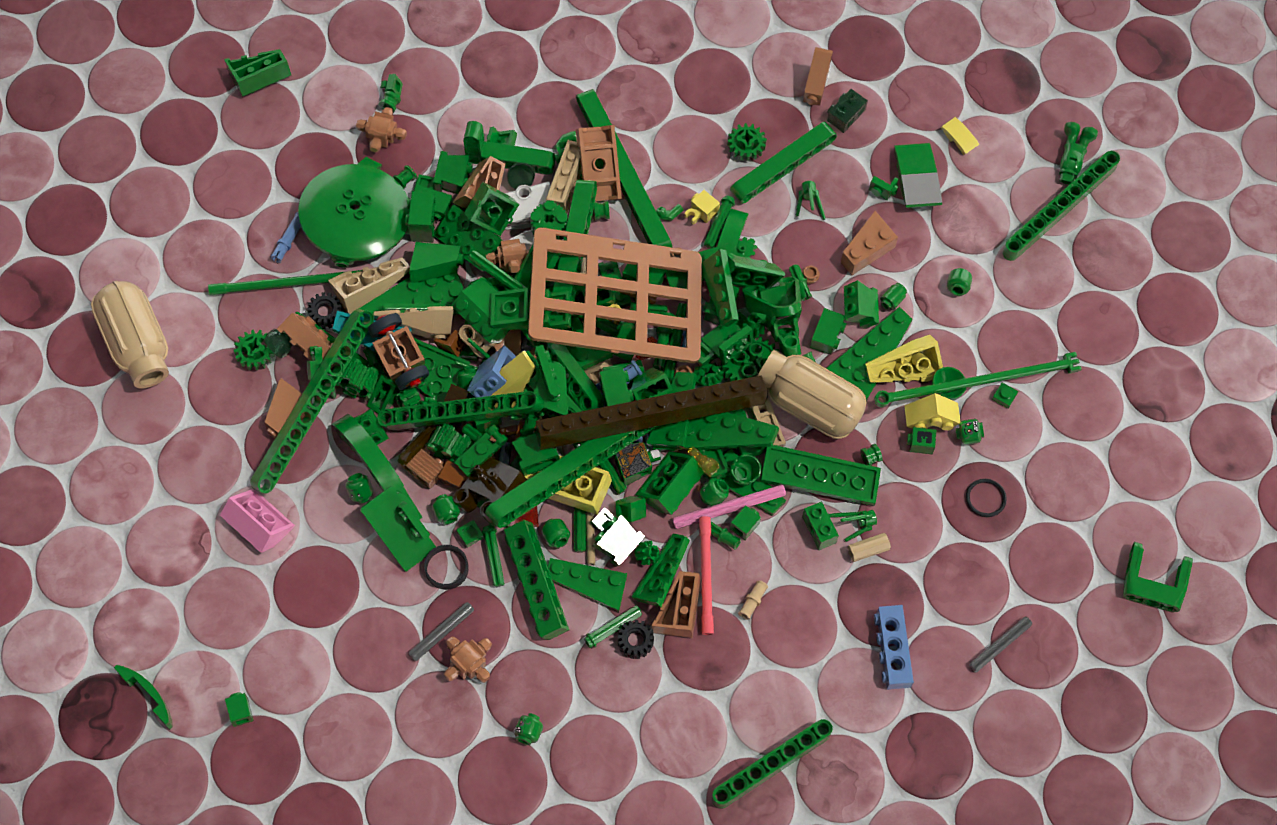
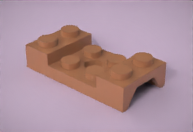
(595, 144)

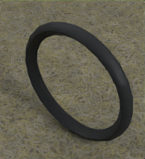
(981, 513)

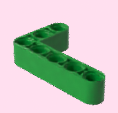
(478, 150)

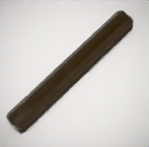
(423, 438)

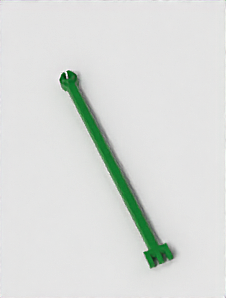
(1067, 364)

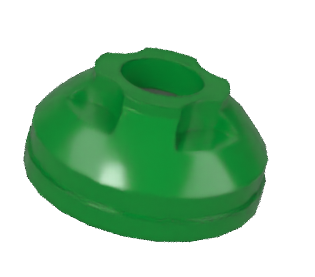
(949, 374)

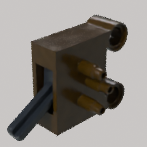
(489, 483)

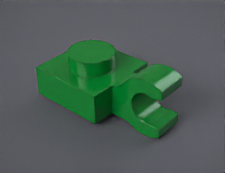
(312, 365)

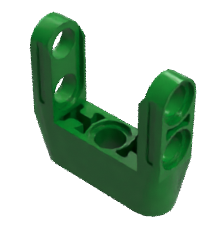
(1152, 592)

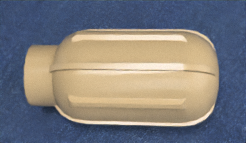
(131, 332)
(813, 394)

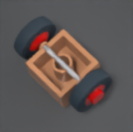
(398, 352)

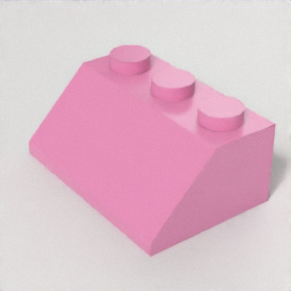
(256, 520)

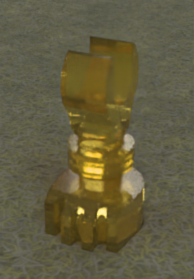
(708, 465)

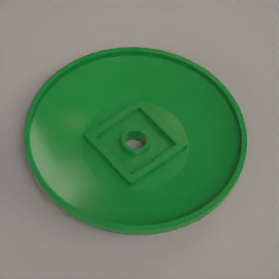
(348, 232)

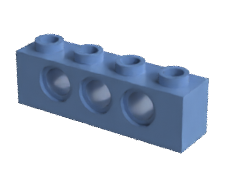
(894, 678)

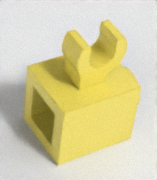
(703, 207)

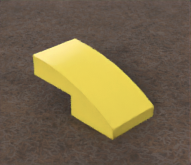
(957, 132)

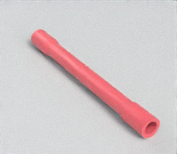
(707, 617)

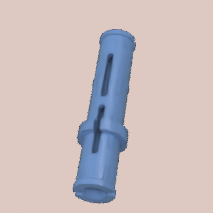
(284, 243)

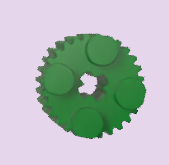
(550, 217)
(358, 380)
(448, 443)

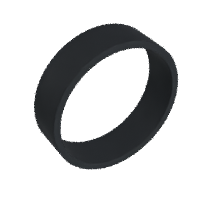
(446, 548)

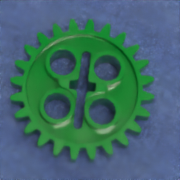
(738, 369)

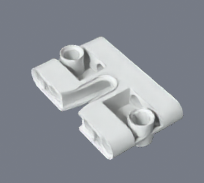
(521, 219)

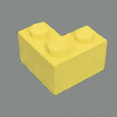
(932, 411)

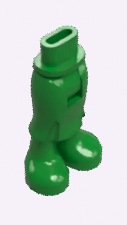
(1074, 153)

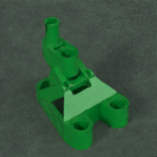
(775, 303)

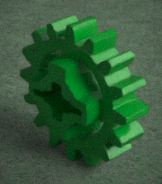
(738, 144)
(249, 346)

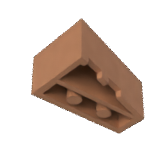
(487, 171)
(869, 244)
(305, 334)
(680, 607)

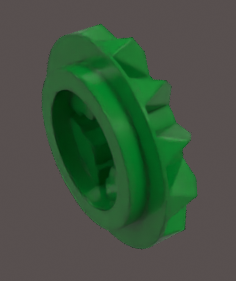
(710, 378)

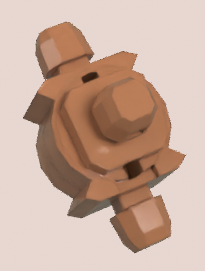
(381, 129)
(509, 256)
(468, 659)

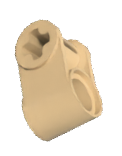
(476, 337)

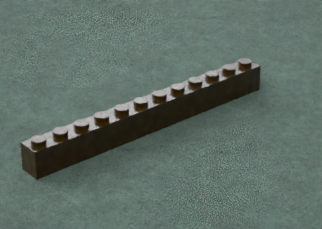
(650, 412)

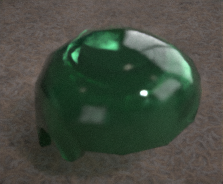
(520, 174)
(278, 343)

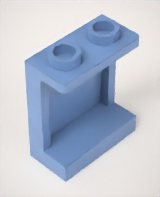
(487, 377)

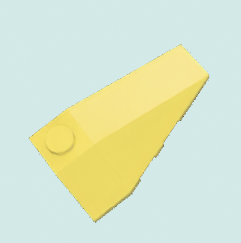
(909, 362)
(517, 375)

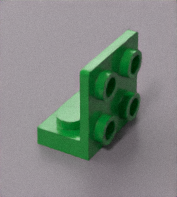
(728, 341)

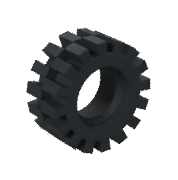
(320, 301)
(635, 627)

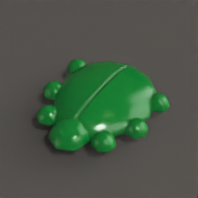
(746, 247)

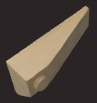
(363, 286)
(431, 323)

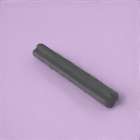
(441, 631)
(1000, 644)

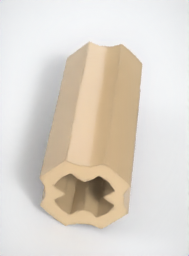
(869, 547)

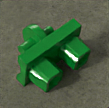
(369, 422)

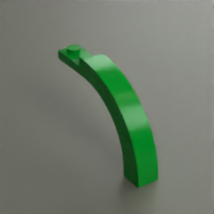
(372, 457)

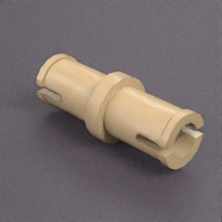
(753, 600)

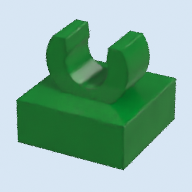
(393, 84)

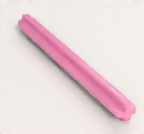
(730, 506)

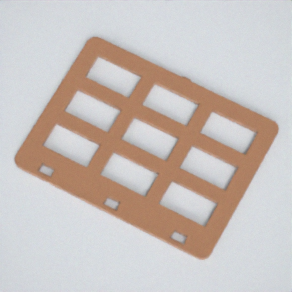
(633, 253)

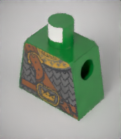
(635, 462)

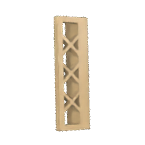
(566, 176)

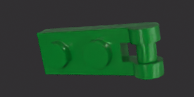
(621, 299)
(548, 374)
(481, 450)

